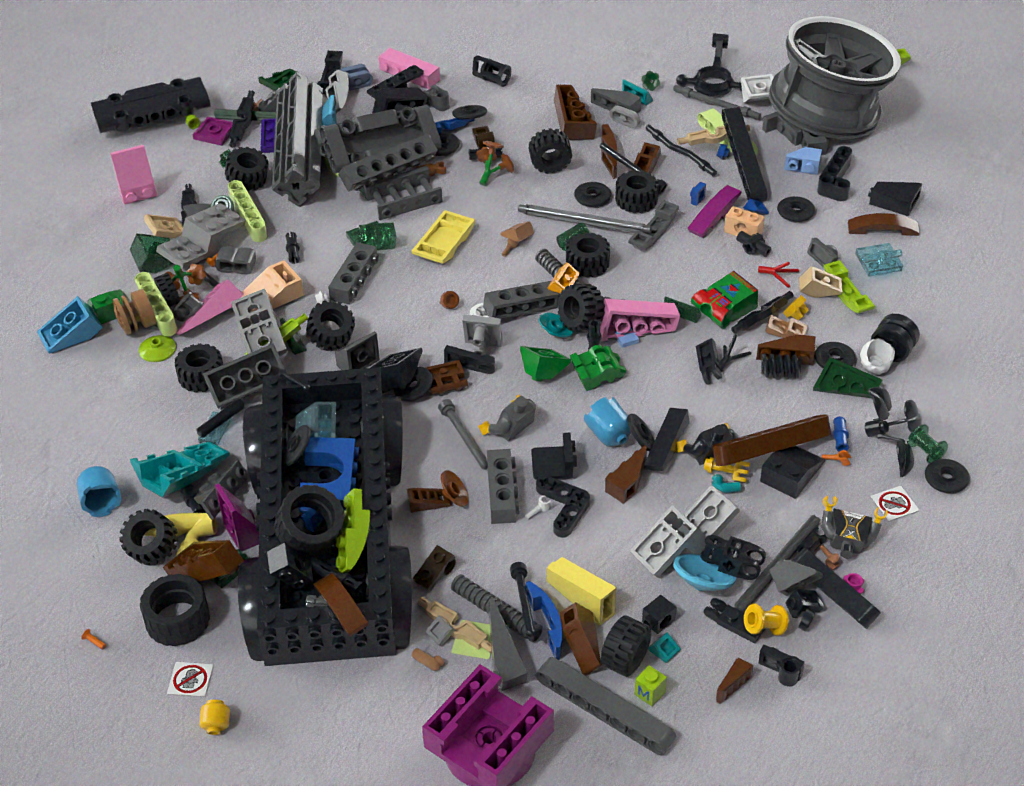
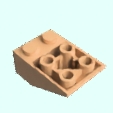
(280, 284)

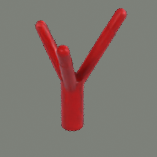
(774, 270)

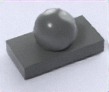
(822, 253)

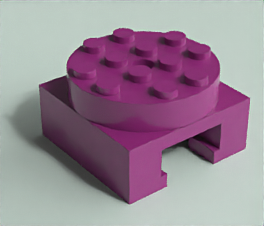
(486, 733)

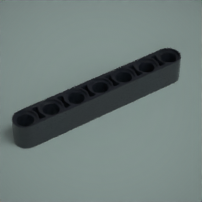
(744, 154)

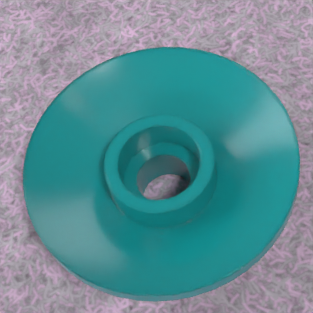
(553, 325)

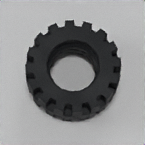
(167, 289)

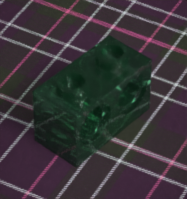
(379, 235)

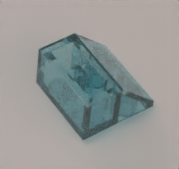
(319, 418)

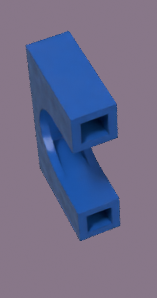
(338, 454)

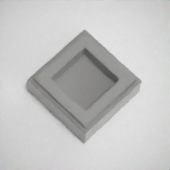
(440, 630)

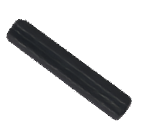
(220, 418)

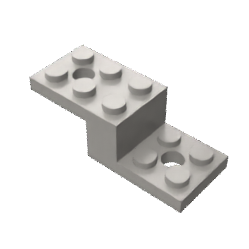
(201, 235)
(258, 324)
(680, 531)

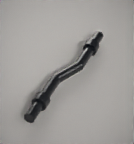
(702, 164)

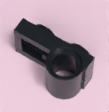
(782, 662)

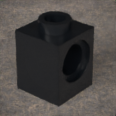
(659, 614)

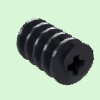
(781, 365)

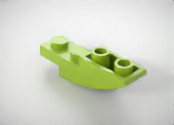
(353, 538)

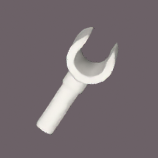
(542, 506)

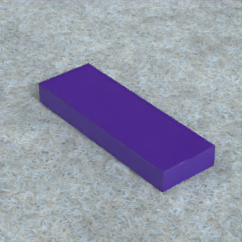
(267, 135)

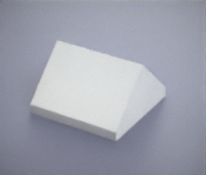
(756, 87)

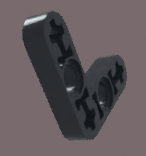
(570, 501)

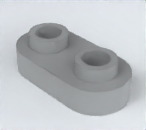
(624, 116)

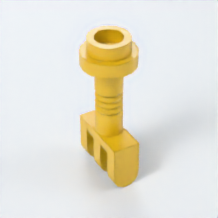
(710, 465)

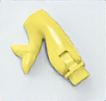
(193, 524)

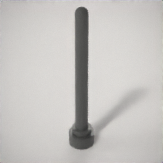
(447, 409)

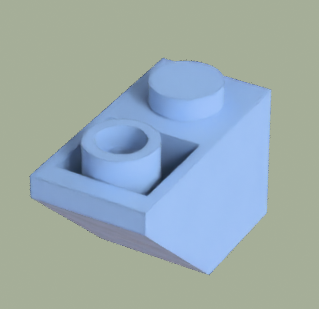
(804, 160)

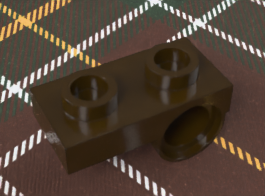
(482, 134)
(437, 564)

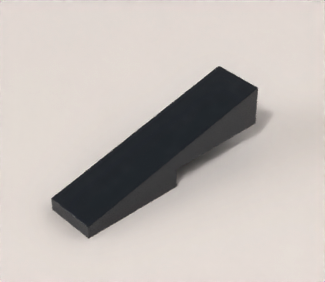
(665, 442)

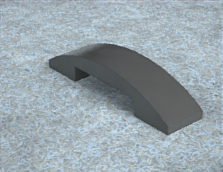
(660, 222)

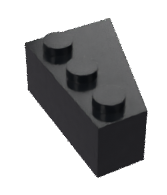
(388, 98)

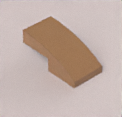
(785, 329)

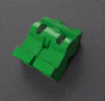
(597, 365)

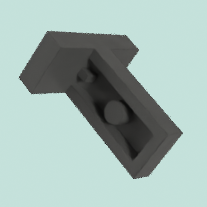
(776, 121)

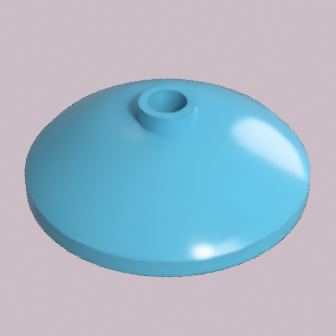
(702, 574)

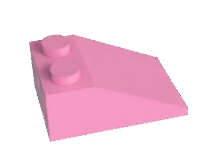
(133, 174)

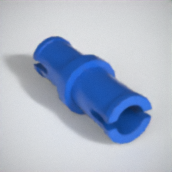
(840, 433)

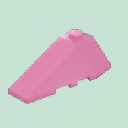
(214, 303)

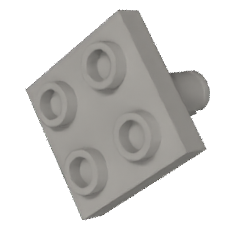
(482, 332)

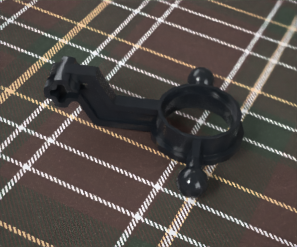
(712, 89)

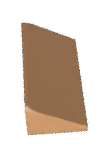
(519, 231)

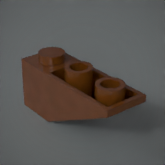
(797, 344)
(626, 478)
(581, 635)

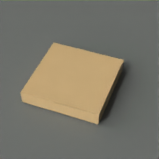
(164, 226)

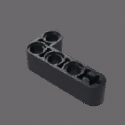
(831, 181)

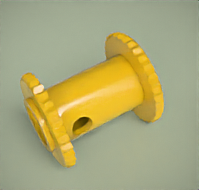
(756, 619)

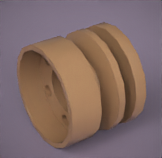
(133, 312)

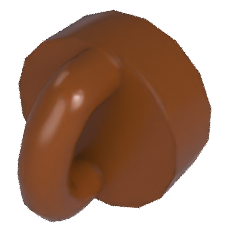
(449, 299)

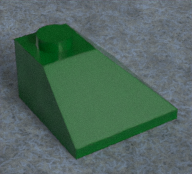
(103, 305)
(542, 362)

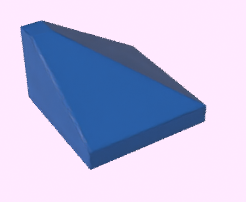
(756, 206)

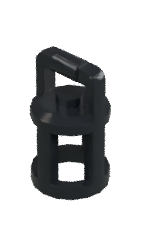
(487, 68)

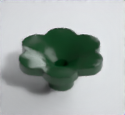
(647, 80)

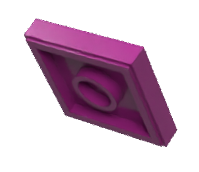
(213, 131)

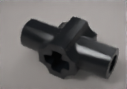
(753, 243)

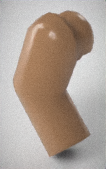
(428, 661)

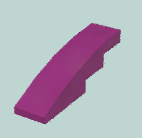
(714, 211)

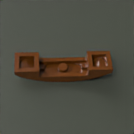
(883, 221)
(341, 604)

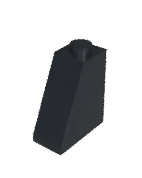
(895, 196)

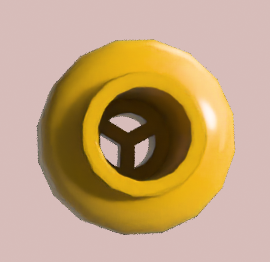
(214, 717)

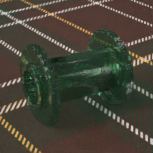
(921, 438)

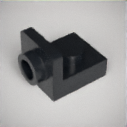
(803, 599)

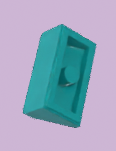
(630, 87)

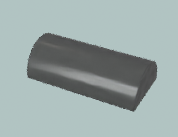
(242, 375)

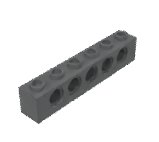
(422, 144)

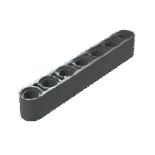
(606, 706)

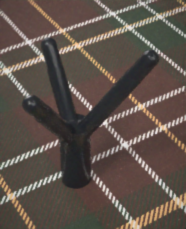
(726, 354)

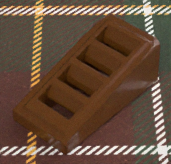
(416, 497)
(737, 676)

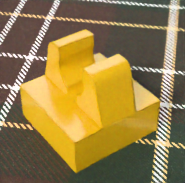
(795, 308)

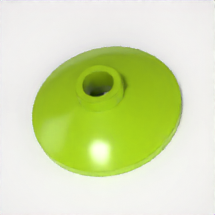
(157, 348)

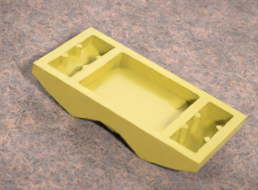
(444, 237)

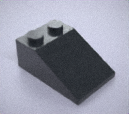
(398, 368)
(790, 470)

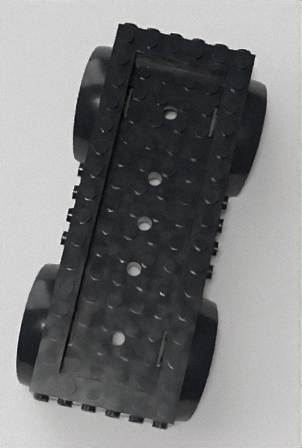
(274, 614)

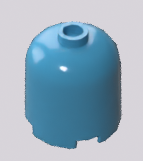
(608, 422)
(98, 491)

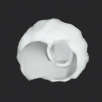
(877, 356)

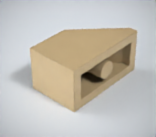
(819, 283)

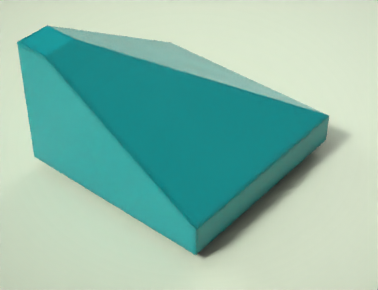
(664, 647)

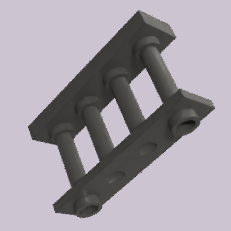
(401, 182)

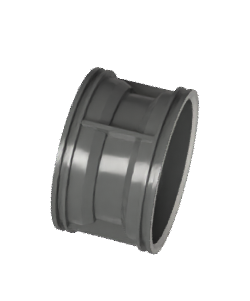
(834, 77)

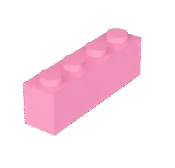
(396, 61)

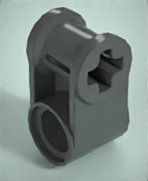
(437, 98)
(186, 307)

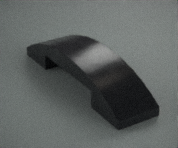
(332, 62)

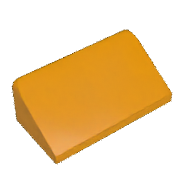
(564, 277)

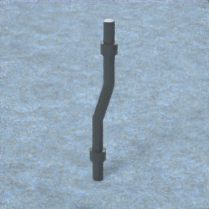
(688, 92)

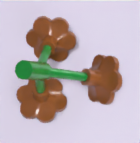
(487, 155)
(195, 274)

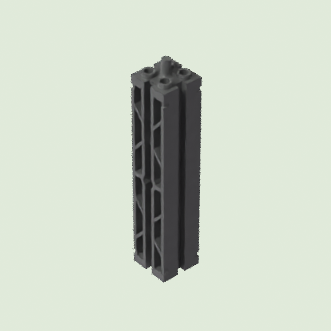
(295, 146)

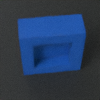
(698, 193)

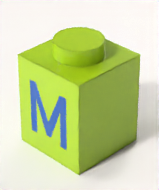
(650, 685)

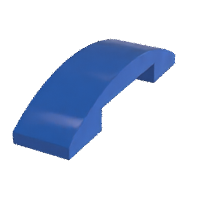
(540, 600)

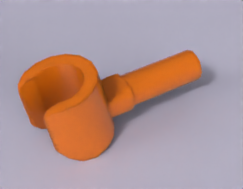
(841, 456)

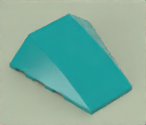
(178, 469)

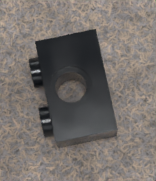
(290, 566)

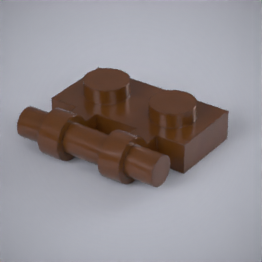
(447, 372)

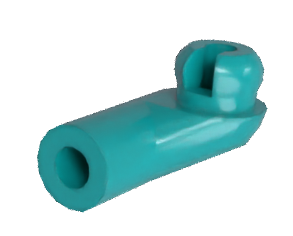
(725, 487)

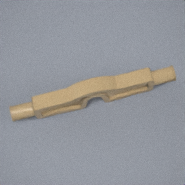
(705, 136)
(464, 631)

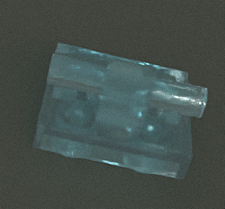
(879, 259)

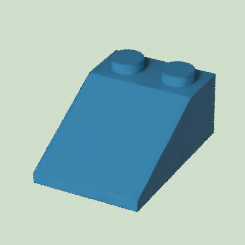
(70, 326)

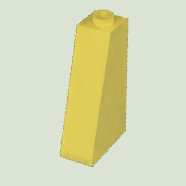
(583, 588)

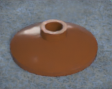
(454, 488)

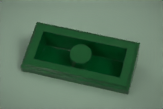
(295, 342)

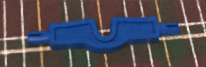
(451, 124)

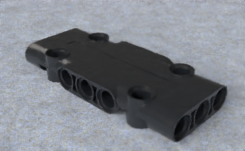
(143, 101)

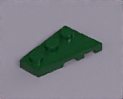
(845, 380)

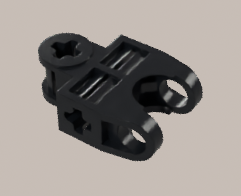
(727, 554)

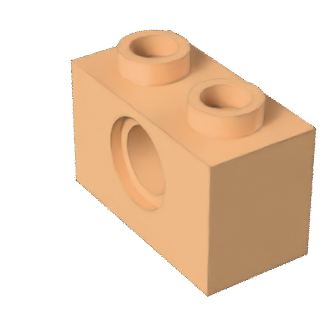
(742, 220)

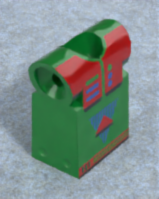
(726, 299)

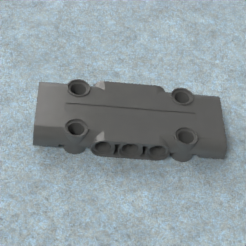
(375, 134)

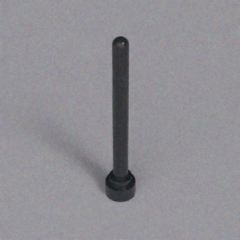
(662, 184)
(519, 572)

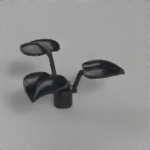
(879, 427)

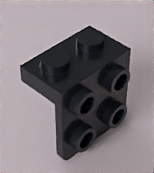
(555, 461)

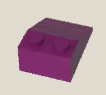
(237, 519)

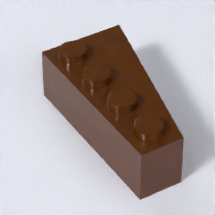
(572, 114)
(205, 560)

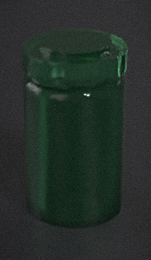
(565, 236)

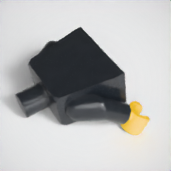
(702, 446)

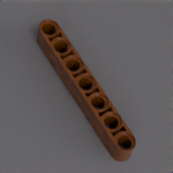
(771, 440)

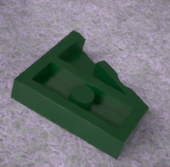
(278, 79)

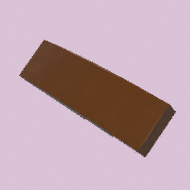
(609, 139)

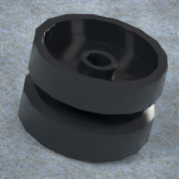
(900, 333)

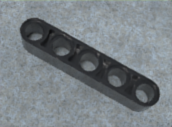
(839, 590)

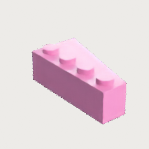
(640, 315)

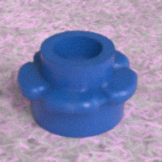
(722, 151)

